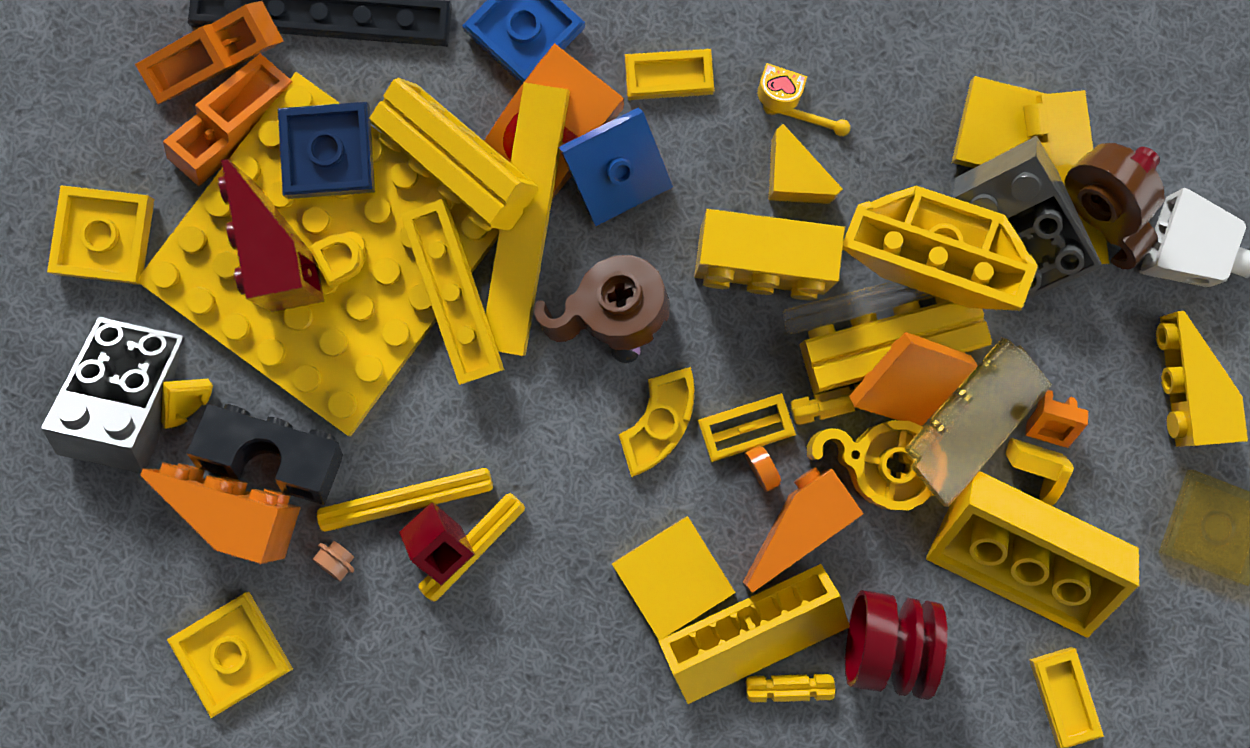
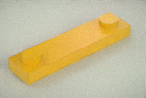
(452, 291)

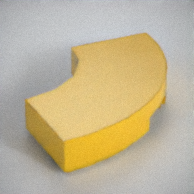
(662, 423)

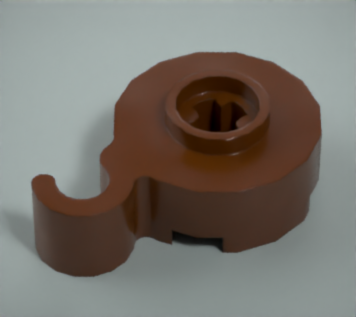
(1117, 200)
(596, 306)

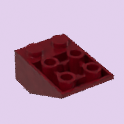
(273, 260)

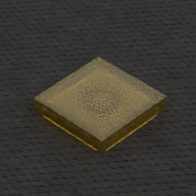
(1211, 528)

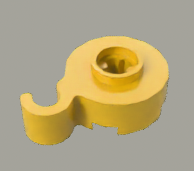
(868, 459)

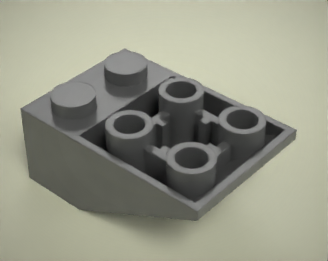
(1037, 205)
(114, 396)

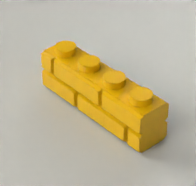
(452, 155)
(847, 355)

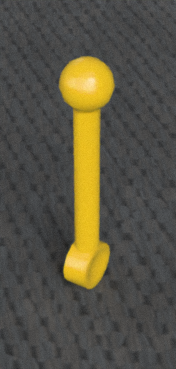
(840, 127)

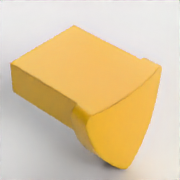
(1043, 462)

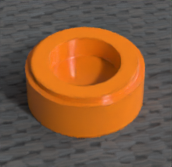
(763, 468)

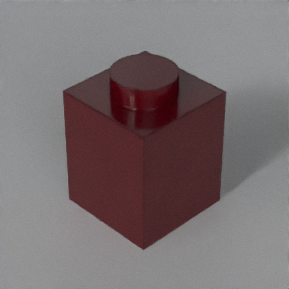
(436, 543)

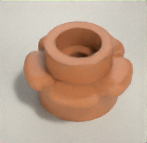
(334, 560)

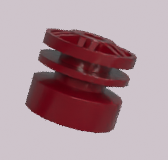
(901, 646)

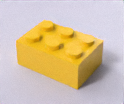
(768, 254)

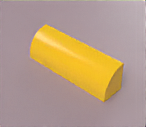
(755, 633)

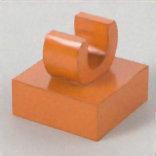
(1057, 421)

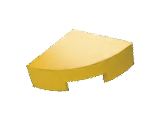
(183, 399)

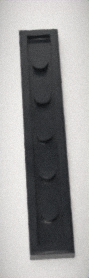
(369, 20)

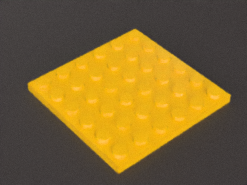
(356, 341)

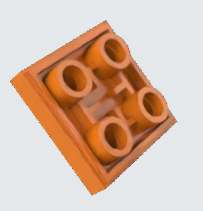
(912, 379)

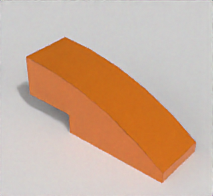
(209, 51)
(225, 119)

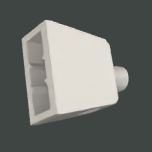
(1197, 242)

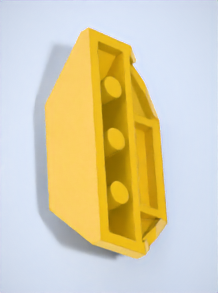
(942, 248)

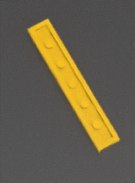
(522, 247)

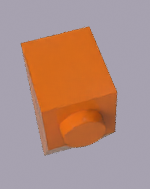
(806, 520)

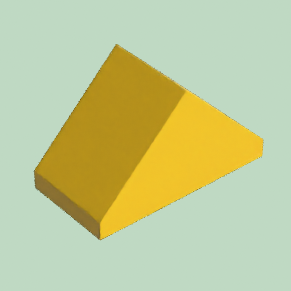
(797, 174)

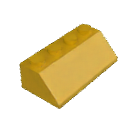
(1035, 555)

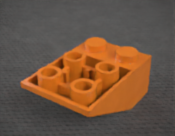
(224, 514)

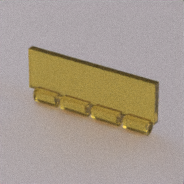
(976, 420)

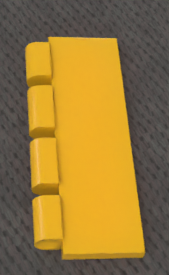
(1066, 137)

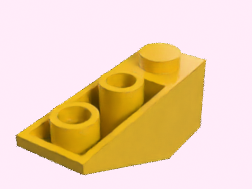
(1202, 395)

